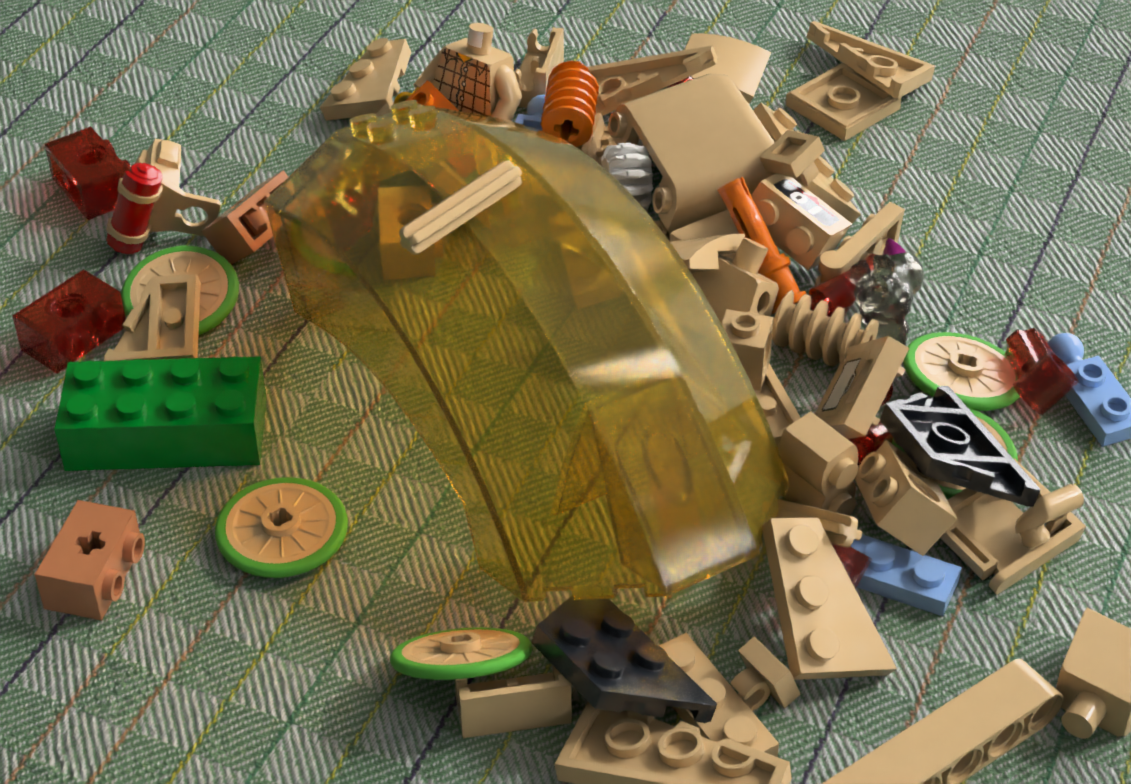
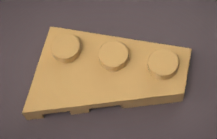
(369, 81)
(818, 606)

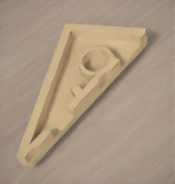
(882, 66)

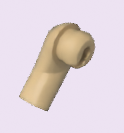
(1046, 509)

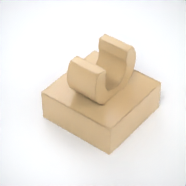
(794, 156)
(763, 677)

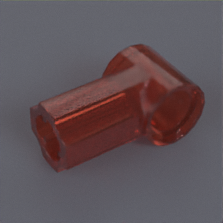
(1040, 372)

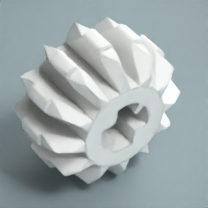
(632, 168)

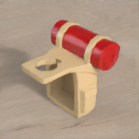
(150, 200)

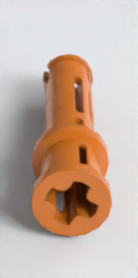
(750, 222)

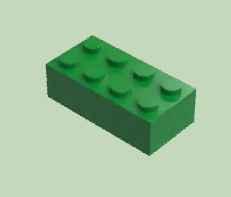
(161, 413)

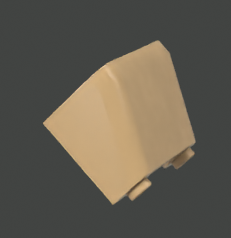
(699, 141)

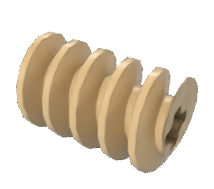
(816, 331)

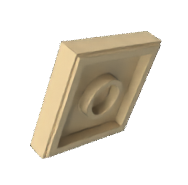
(842, 102)

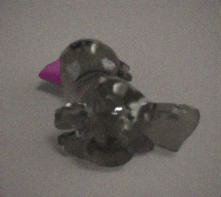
(888, 289)

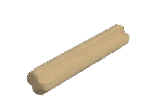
(460, 207)
(839, 527)

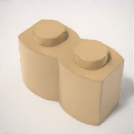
(819, 465)

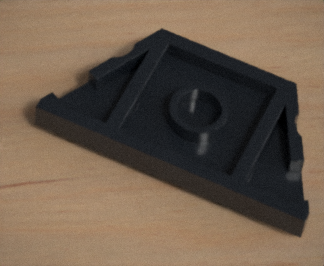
(956, 447)
(616, 661)

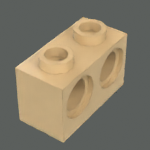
(903, 498)

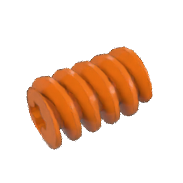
(570, 103)

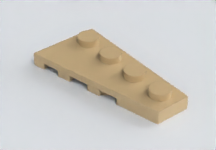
(643, 750)

